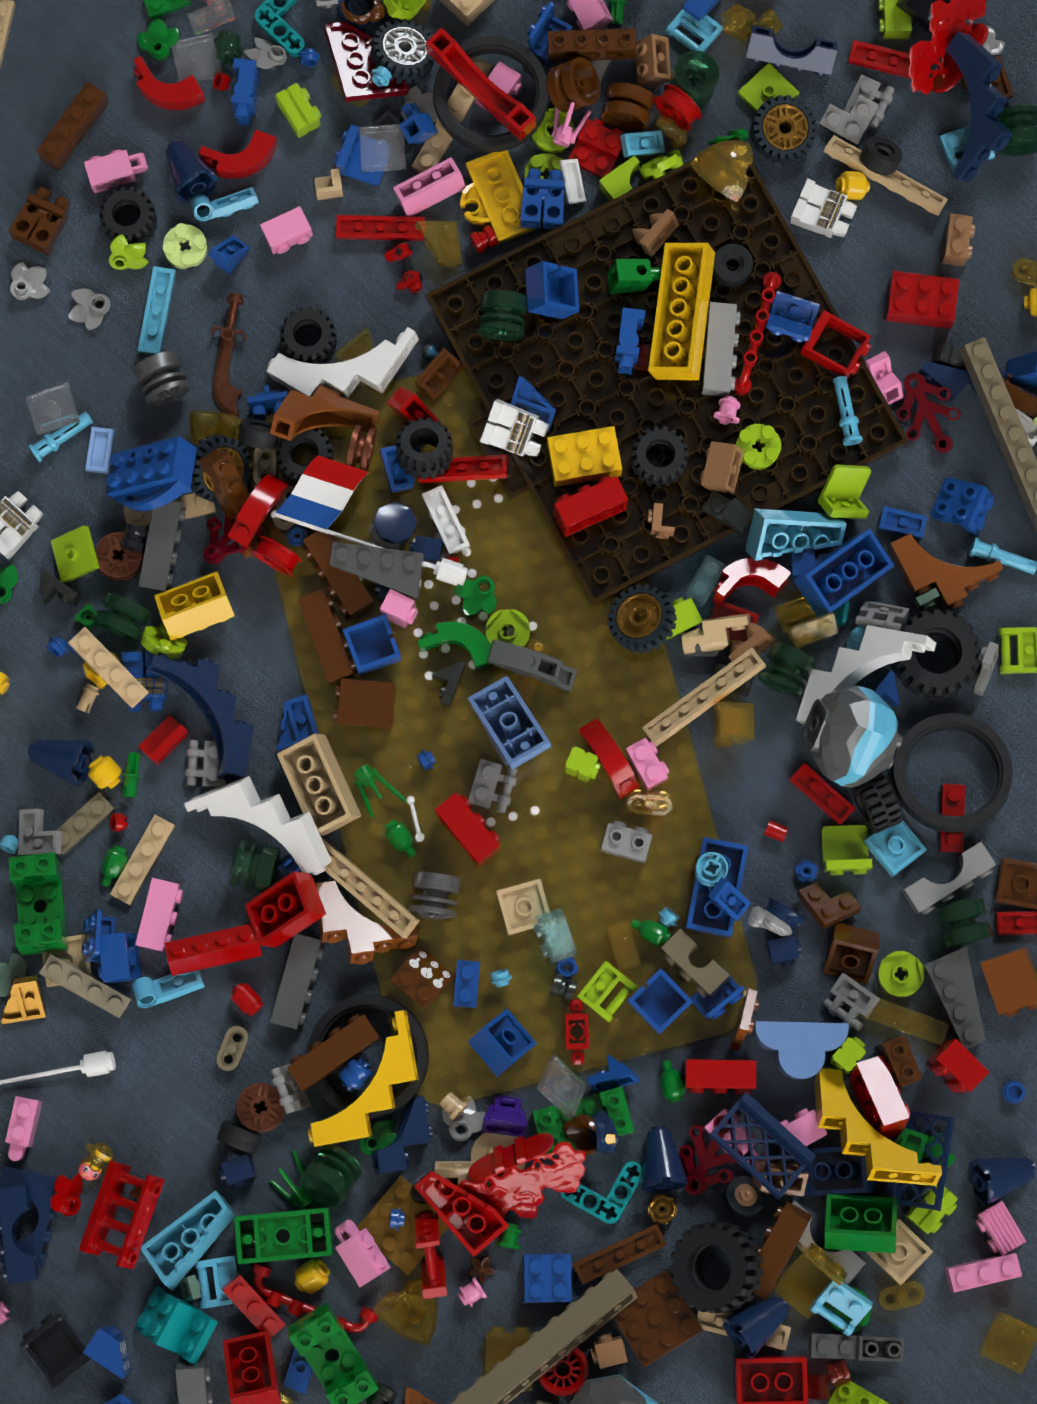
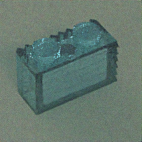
(704, 581)
(555, 936)

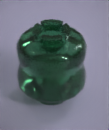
(228, 46)

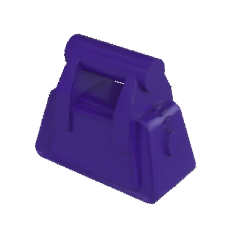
(505, 1119)

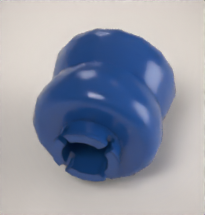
(356, 1074)

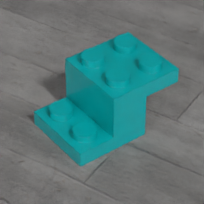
(176, 1325)

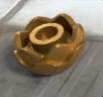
(659, 1216)

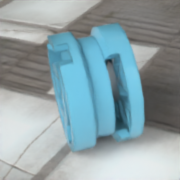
(711, 868)

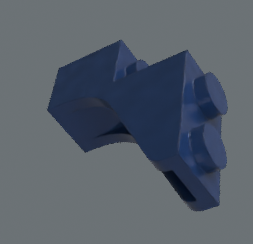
(948, 377)
(428, 546)
(412, 1131)

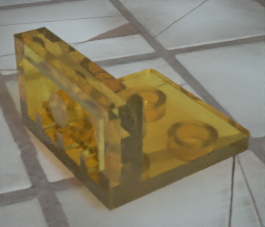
(1009, 1342)

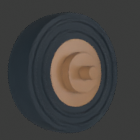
(743, 1197)

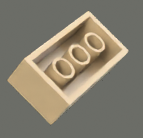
(319, 783)

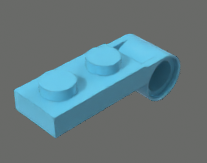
(223, 206)
(165, 988)

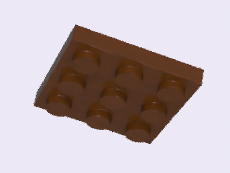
(657, 1320)

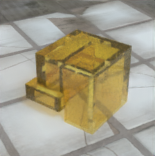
(733, 723)

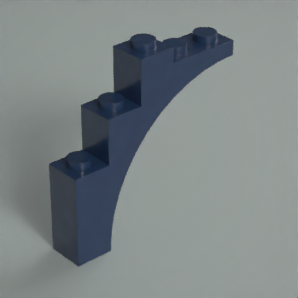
(986, 103)
(218, 706)

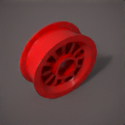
(678, 106)
(276, 556)
(574, 1386)

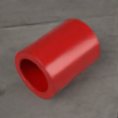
(776, 831)

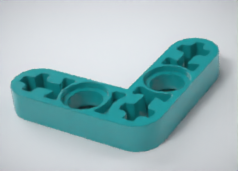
(275, 13)
(611, 1199)

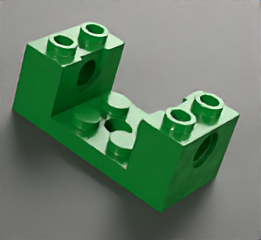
(39, 880)
(612, 1101)
(308, 1230)
(345, 1378)

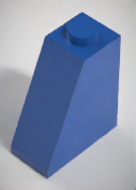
(1023, 370)

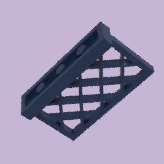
(777, 1134)
(897, 1190)

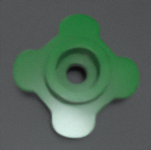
(81, 617)

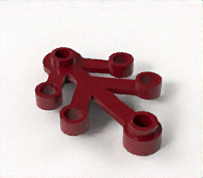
(927, 409)
(217, 549)
(707, 1160)

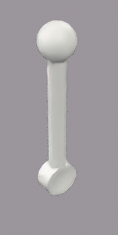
(419, 836)

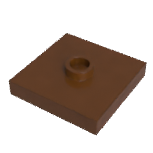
(1017, 883)

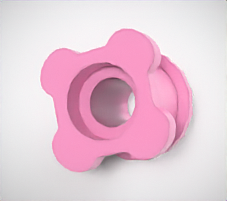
(727, 410)
(471, 1293)

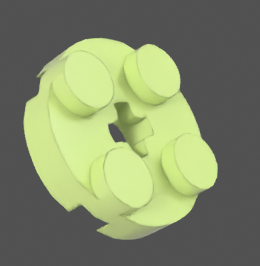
(180, 234)

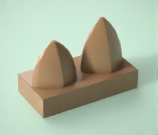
(662, 227)
(757, 638)

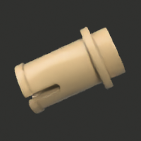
(87, 698)

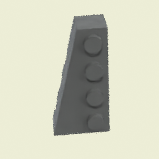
(382, 566)
(956, 995)
(194, 1381)

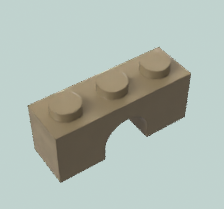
(708, 979)

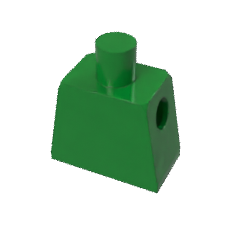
(631, 275)

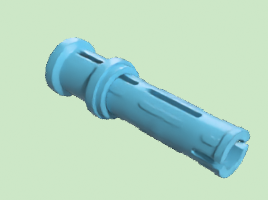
(846, 422)
(52, 444)
(992, 554)

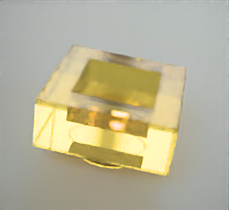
(769, 20)

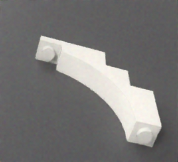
(372, 368)
(877, 649)
(296, 834)

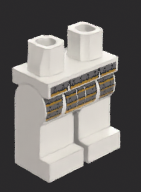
(821, 210)
(520, 431)
(15, 524)

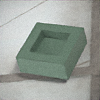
(926, 600)
(190, 1288)

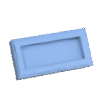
(100, 450)

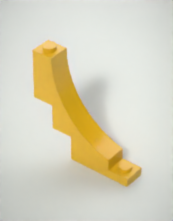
(396, 1067)
(883, 1158)

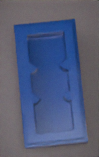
(298, 1373)

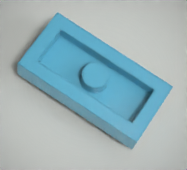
(642, 143)

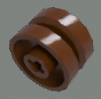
(573, 82)
(627, 106)

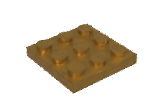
(400, 1244)

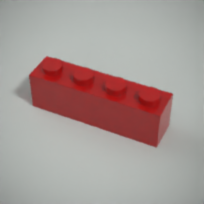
(212, 949)

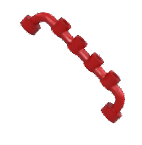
(771, 284)
(298, 1306)

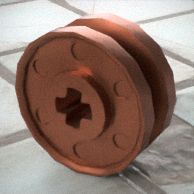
(361, 448)
(114, 568)
(248, 1113)

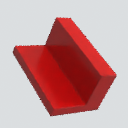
(163, 740)

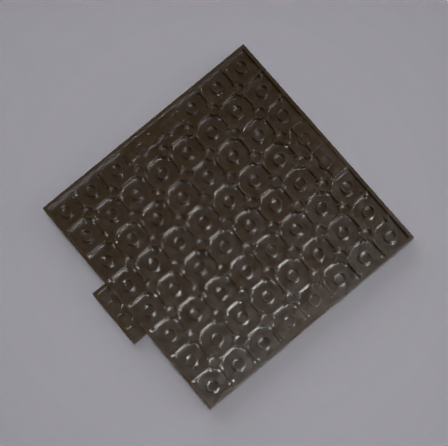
(577, 374)

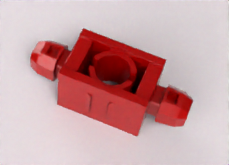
(576, 1007)

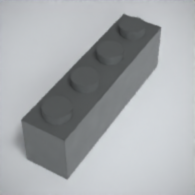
(161, 546)
(296, 982)

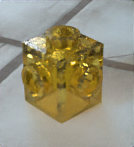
(738, 22)

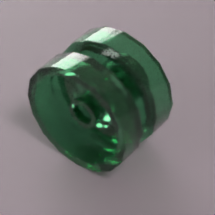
(122, 616)

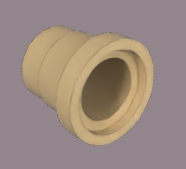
(453, 1106)

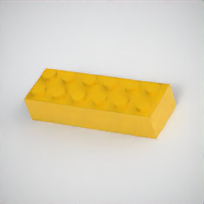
(681, 311)

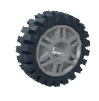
(402, 50)

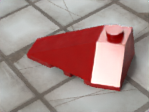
(466, 1215)

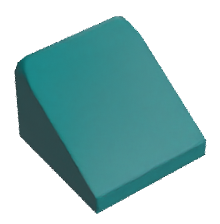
(841, 613)

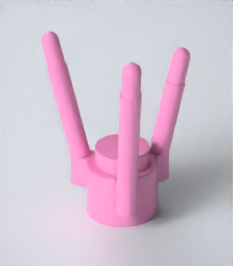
(563, 135)

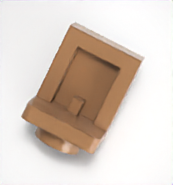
(655, 519)

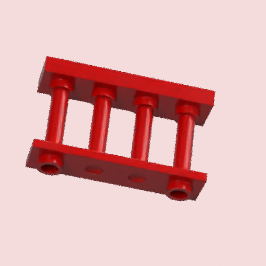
(104, 1210)
(433, 1266)

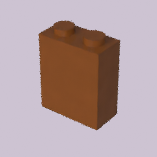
(1011, 981)

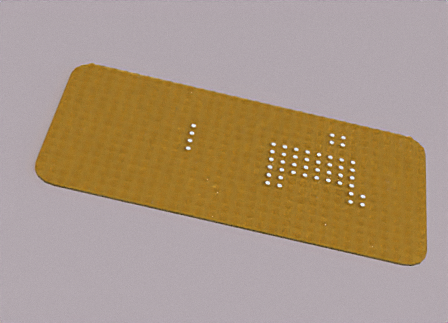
(553, 818)

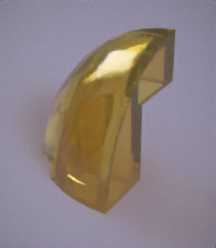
(725, 167)
(213, 423)
(409, 1313)

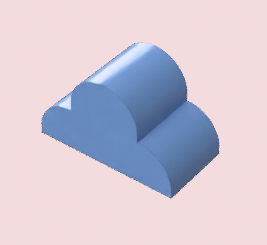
(509, 723)
(799, 1045)

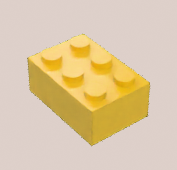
(584, 456)
(194, 606)

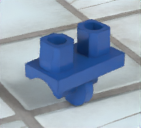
(265, 402)

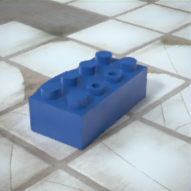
(151, 474)

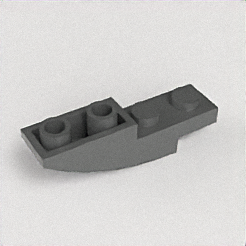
(532, 664)
(856, 1347)

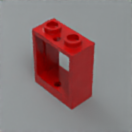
(844, 328)

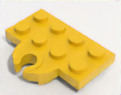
(496, 193)

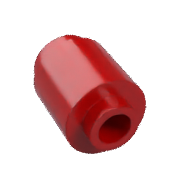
(246, 999)

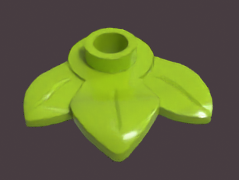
(130, 255)

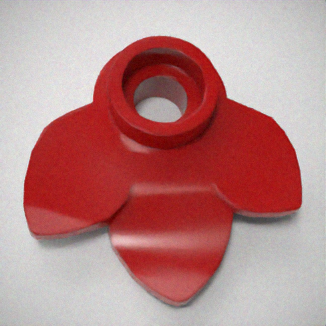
(67, 1195)

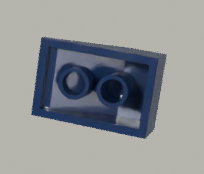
(837, 1173)

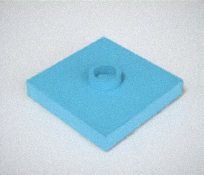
(895, 847)

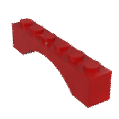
(466, 73)

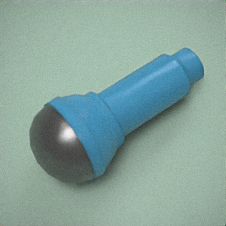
(430, 351)

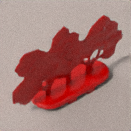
(945, 23)
(522, 1188)

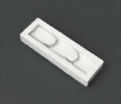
(445, 520)

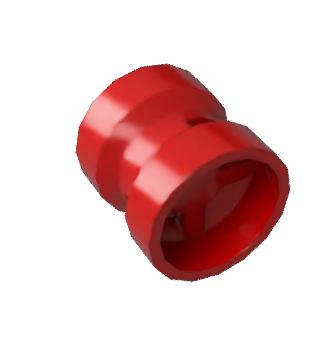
(482, 240)

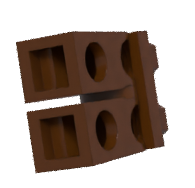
(40, 221)

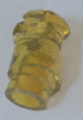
(670, 128)

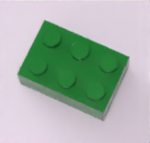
(861, 1223)

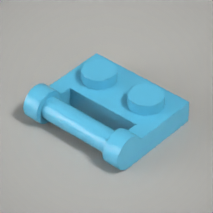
(706, 30)
(954, 144)
(223, 1270)
(845, 1300)

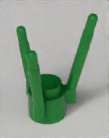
(366, 777)
(298, 1197)

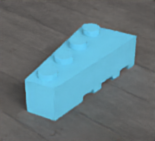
(791, 531)
(187, 1239)

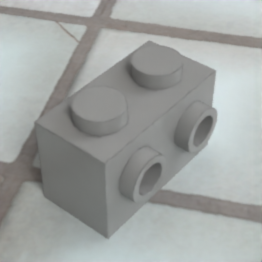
(626, 842)

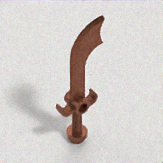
(223, 391)

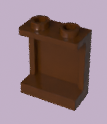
(365, 704)
(901, 1061)

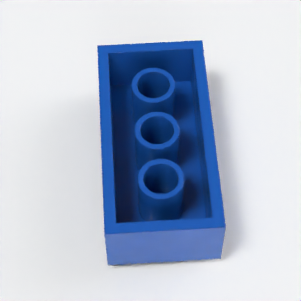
(843, 573)
(704, 915)

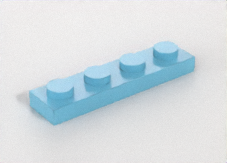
(156, 310)

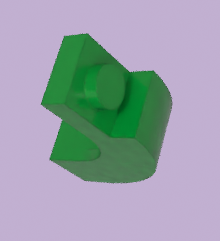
(460, 634)

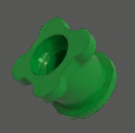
(509, 1237)

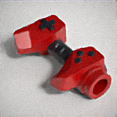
(411, 278)

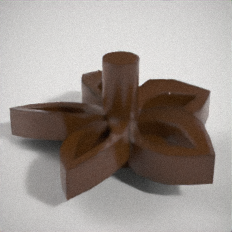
(481, 1268)

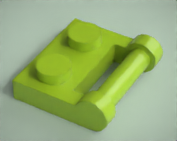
(1025, 646)
(601, 985)

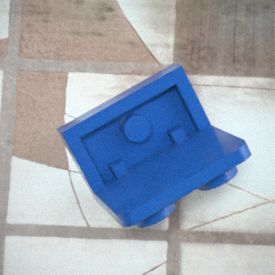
(539, 32)
(349, 159)
(792, 316)
(963, 504)
(95, 926)
(715, 1007)

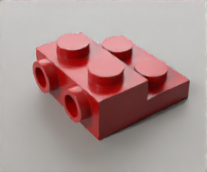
(597, 148)

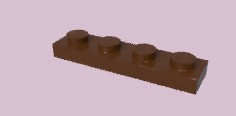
(619, 1254)

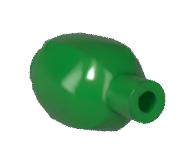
(400, 837)
(113, 864)
(652, 931)
(671, 1083)

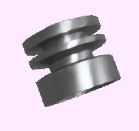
(161, 378)
(434, 895)

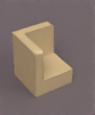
(329, 186)

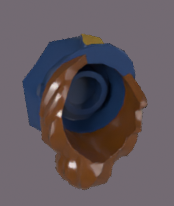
(360, 12)
(592, 1133)

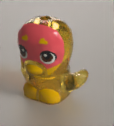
(95, 1161)

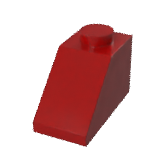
(409, 406)

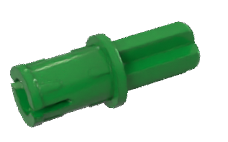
(617, 8)
(131, 775)

